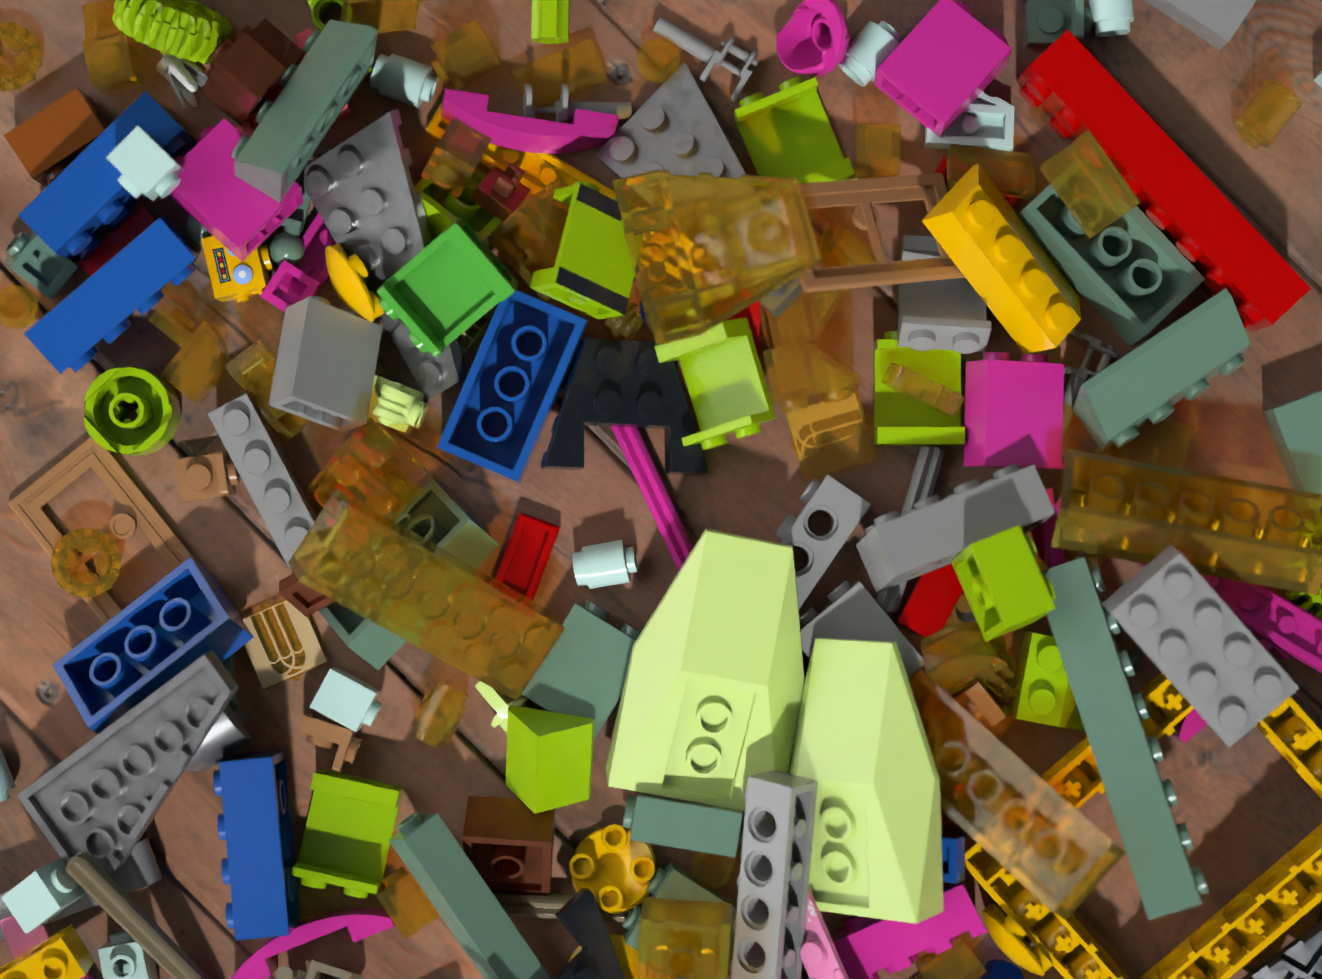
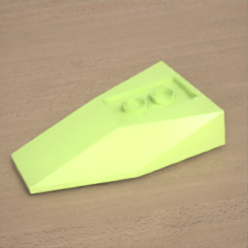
(713, 677)
(875, 786)

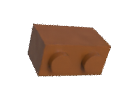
(56, 135)

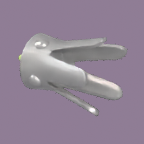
(183, 77)

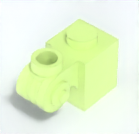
(396, 405)

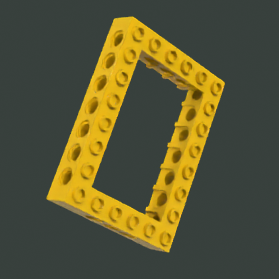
(1231, 934)

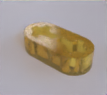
(923, 390)

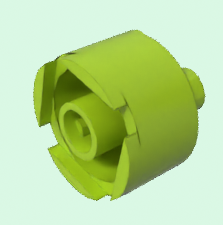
(107, 411)

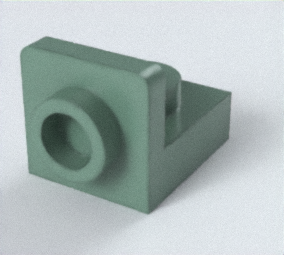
(1051, 18)
(38, 263)

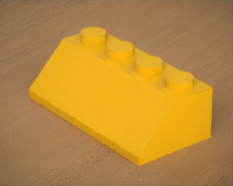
(1004, 263)

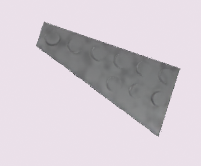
(682, 136)
(375, 213)
(121, 777)

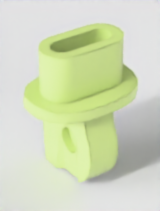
(500, 703)

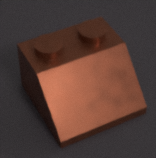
(510, 845)

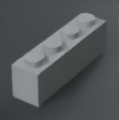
(265, 472)

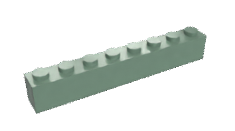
(1120, 742)

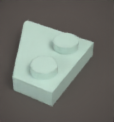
(983, 124)

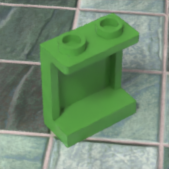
(446, 288)

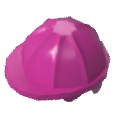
(814, 38)

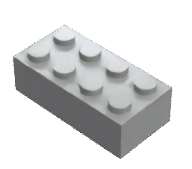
(938, 530)
(1200, 645)

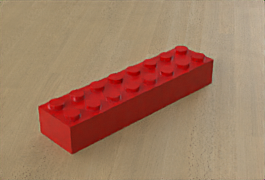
(1170, 187)

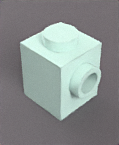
(145, 166)
(347, 699)
(42, 895)
(125, 959)

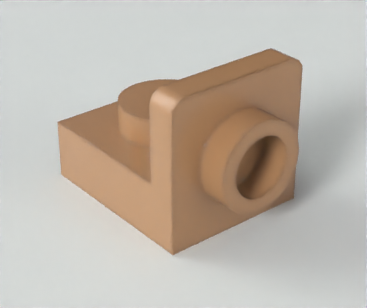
(206, 476)
(984, 704)
(325, 731)

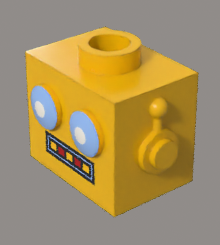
(234, 278)

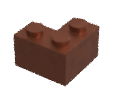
(249, 69)

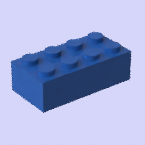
(86, 196)
(111, 294)
(513, 385)
(151, 644)
(258, 844)

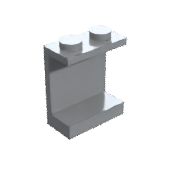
(939, 312)

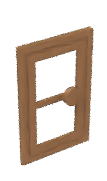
(865, 216)
(122, 526)

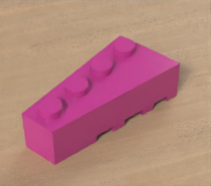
(876, 943)

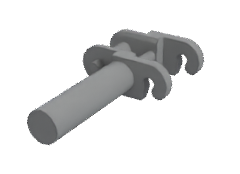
(708, 54)
(565, 110)
(1080, 374)

